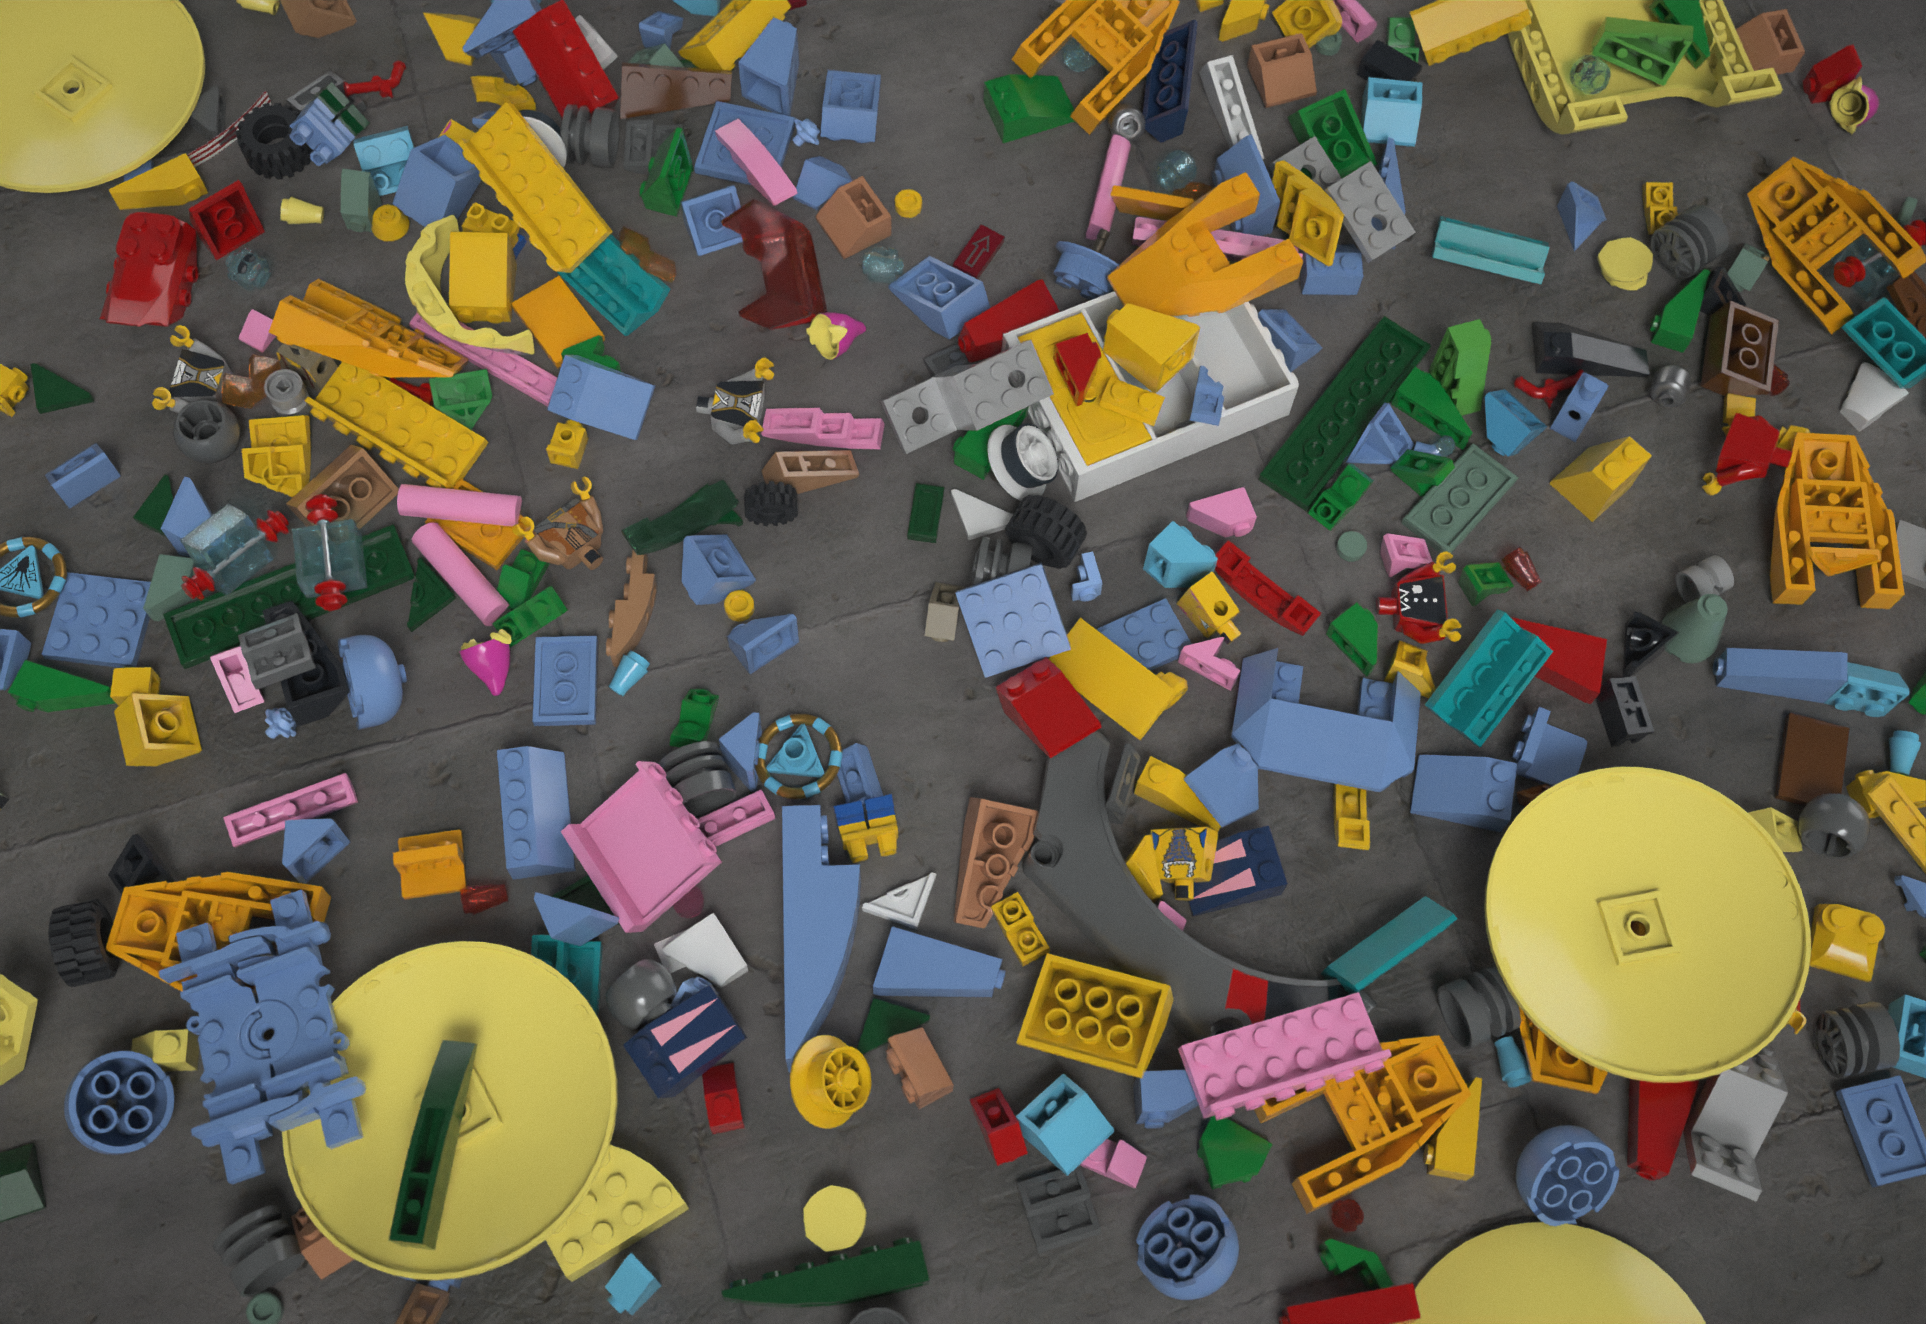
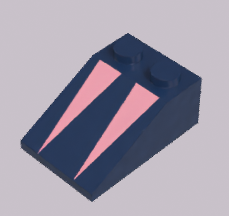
(1243, 872)
(685, 1042)

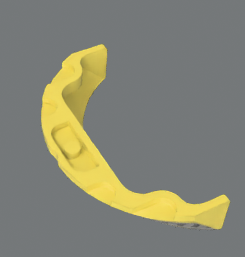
(423, 287)

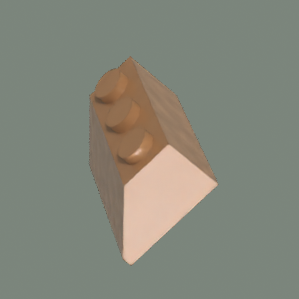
(318, 17)
(354, 483)

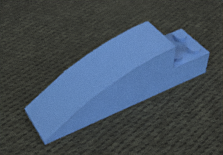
(818, 923)

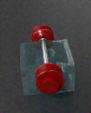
(1865, 267)
(229, 550)
(328, 555)

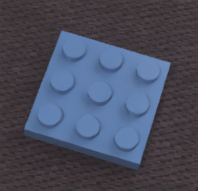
(770, 129)
(1013, 620)
(98, 621)

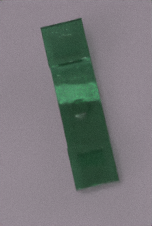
(683, 521)

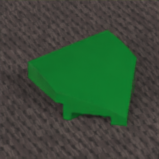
(462, 396)
(1231, 1152)

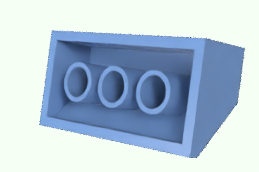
(534, 811)

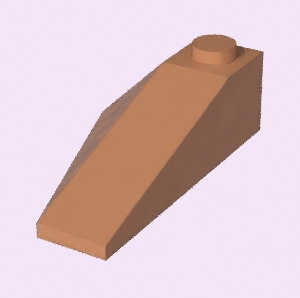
(990, 852)

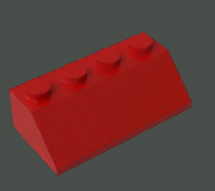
(564, 60)

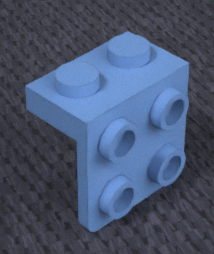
(1546, 751)

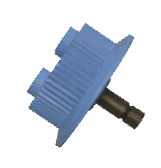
(1085, 267)

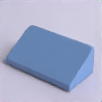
(858, 775)

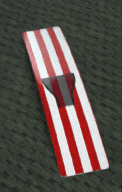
(225, 138)

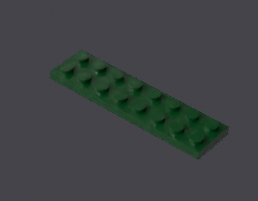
(1343, 413)
(217, 620)

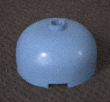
(372, 679)
(141, 1098)
(1569, 1168)
(1188, 1248)

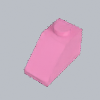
(1224, 513)

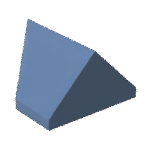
(820, 181)
(1580, 213)
(1382, 440)

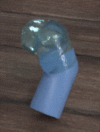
(1442, 447)

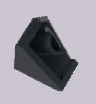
(1644, 642)

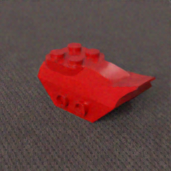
(151, 271)

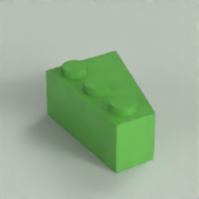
(1643, 46)
(1463, 364)

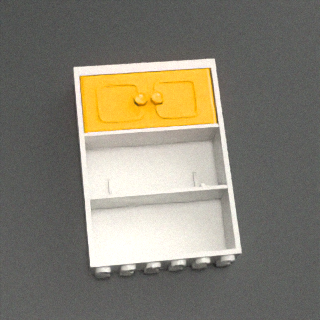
(1107, 448)

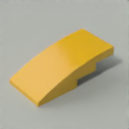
(1307, 213)
(1113, 680)

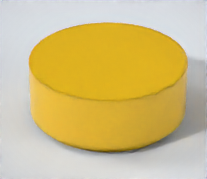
(908, 203)
(739, 605)

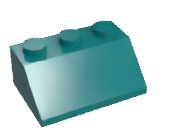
(1890, 342)

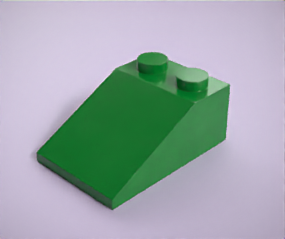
(1026, 105)
(1337, 131)
(668, 175)

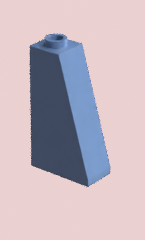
(1782, 673)
(934, 968)

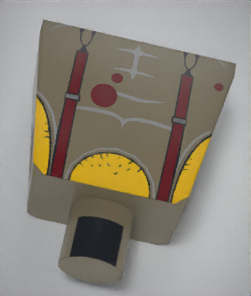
(305, 364)

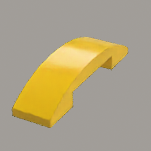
(1350, 817)

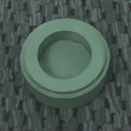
(1329, 44)
(1907, 210)
(1351, 546)
(265, 1309)

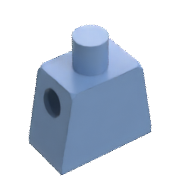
(1582, 399)

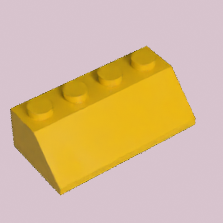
(1460, 25)
(732, 33)

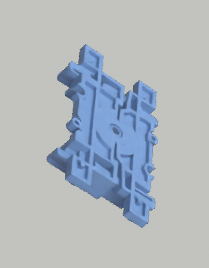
(257, 1078)

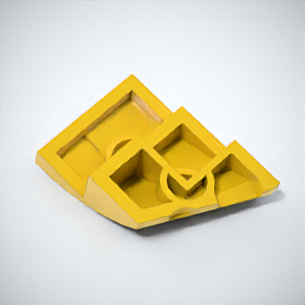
(279, 453)

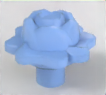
(806, 132)
(280, 723)

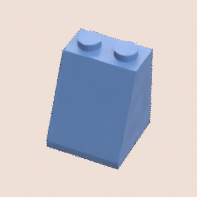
(771, 68)
(436, 182)

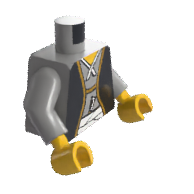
(196, 374)
(738, 405)

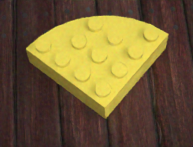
(619, 1210)

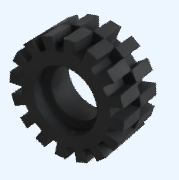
(770, 503)

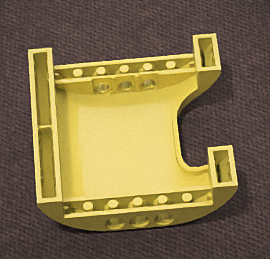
(1565, 32)

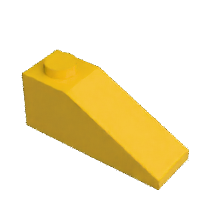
(165, 185)
(1913, 787)
(1167, 789)
(1455, 1142)

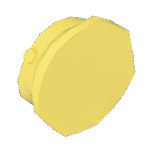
(1625, 263)
(834, 1218)

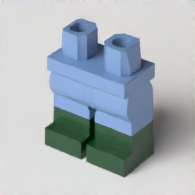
(321, 134)

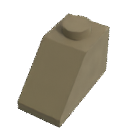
(943, 613)

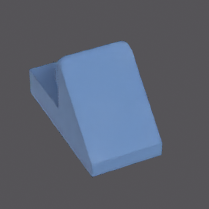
(659, 29)

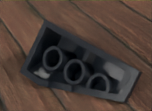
(1569, 349)
(318, 690)

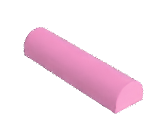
(1355, 19)
(1111, 175)
(458, 505)
(460, 573)
(298, 805)
(736, 818)

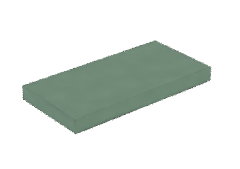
(1460, 501)

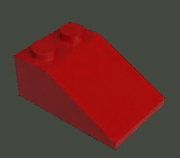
(225, 220)
(1047, 707)

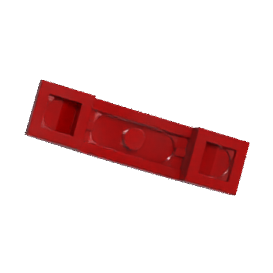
(1262, 592)

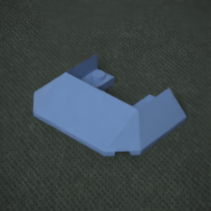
(1325, 743)

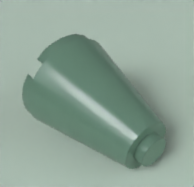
(1698, 626)

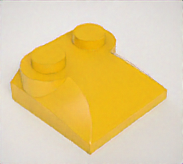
(1310, 17)
(1845, 940)

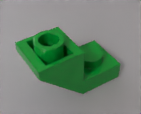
(1402, 36)
(1341, 497)
(531, 615)
(695, 718)
(1342, 1256)

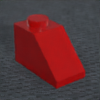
(1832, 74)
(1077, 364)
(722, 1099)
(999, 1126)

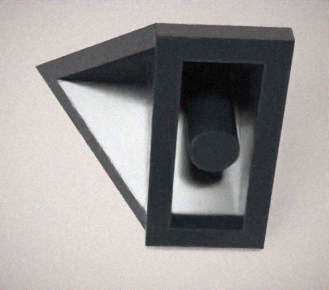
(1719, 291)
(138, 866)

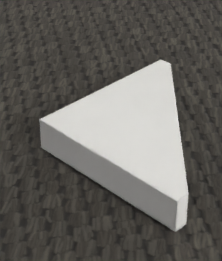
(978, 516)
(903, 904)

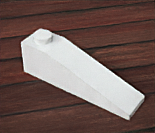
(1228, 100)

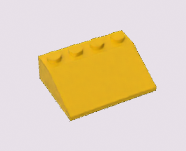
(1096, 1015)

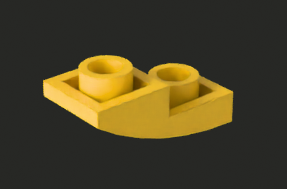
(1658, 204)
(1019, 929)

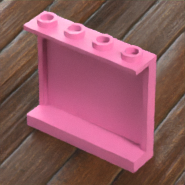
(642, 848)

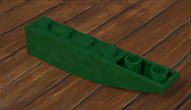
(433, 1148)
(840, 1281)

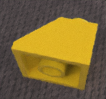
(156, 729)

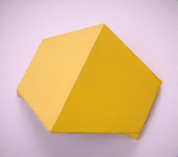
(452, 33)
(1413, 666)
(1144, 868)

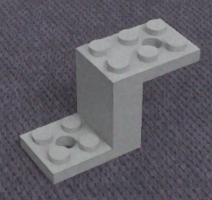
(1358, 196)
(967, 397)
(1733, 1122)

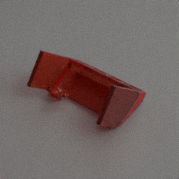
(787, 264)

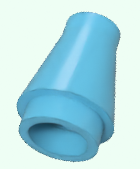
(629, 672)
(1903, 751)
(1512, 1063)

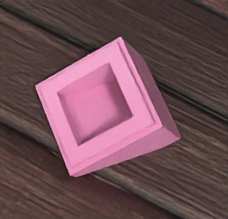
(256, 331)

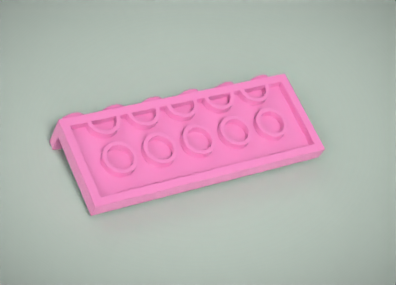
(1233, 244)
(1282, 1056)

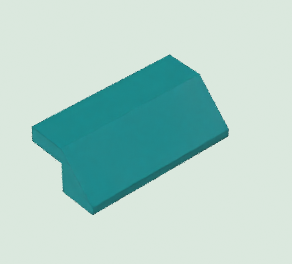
(1490, 250)
(618, 286)
(1488, 678)
(1389, 945)
(576, 963)

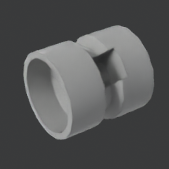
(287, 393)
(1709, 577)

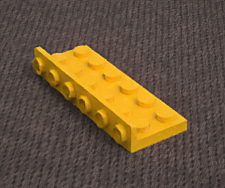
(535, 189)
(398, 426)

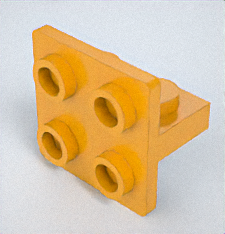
(431, 864)

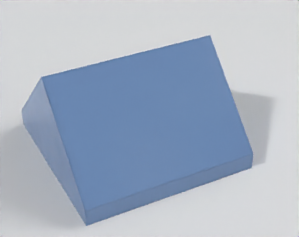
(704, 216)
(1289, 337)
(82, 475)
(741, 749)
(310, 846)
(572, 921)

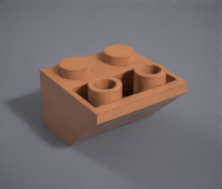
(1771, 42)
(1282, 70)
(854, 218)
(919, 1067)
(316, 1248)

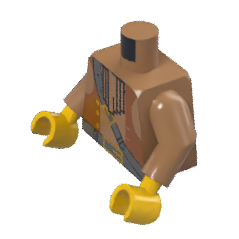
(567, 534)

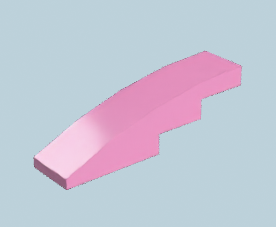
(756, 162)
(822, 429)

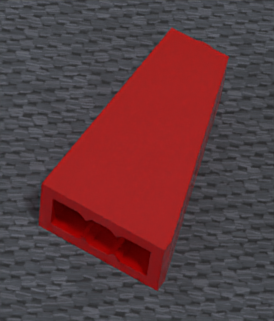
(984, 333)
(1575, 660)
(1656, 1124)
(1378, 1306)

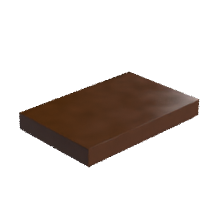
(1811, 759)

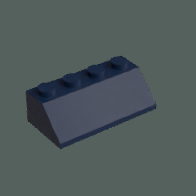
(1170, 83)

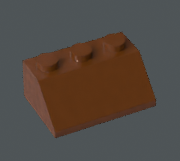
(1739, 351)

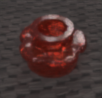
(1355, 1211)

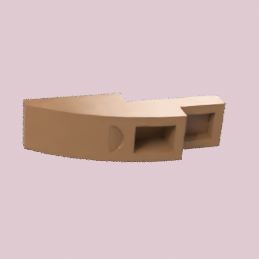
(634, 612)

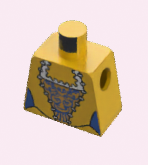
(1185, 857)

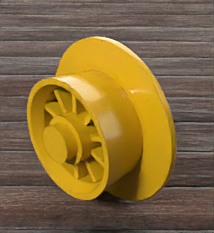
(829, 1081)

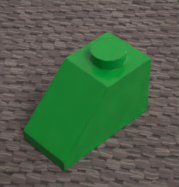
(1356, 636)

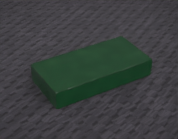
(925, 513)

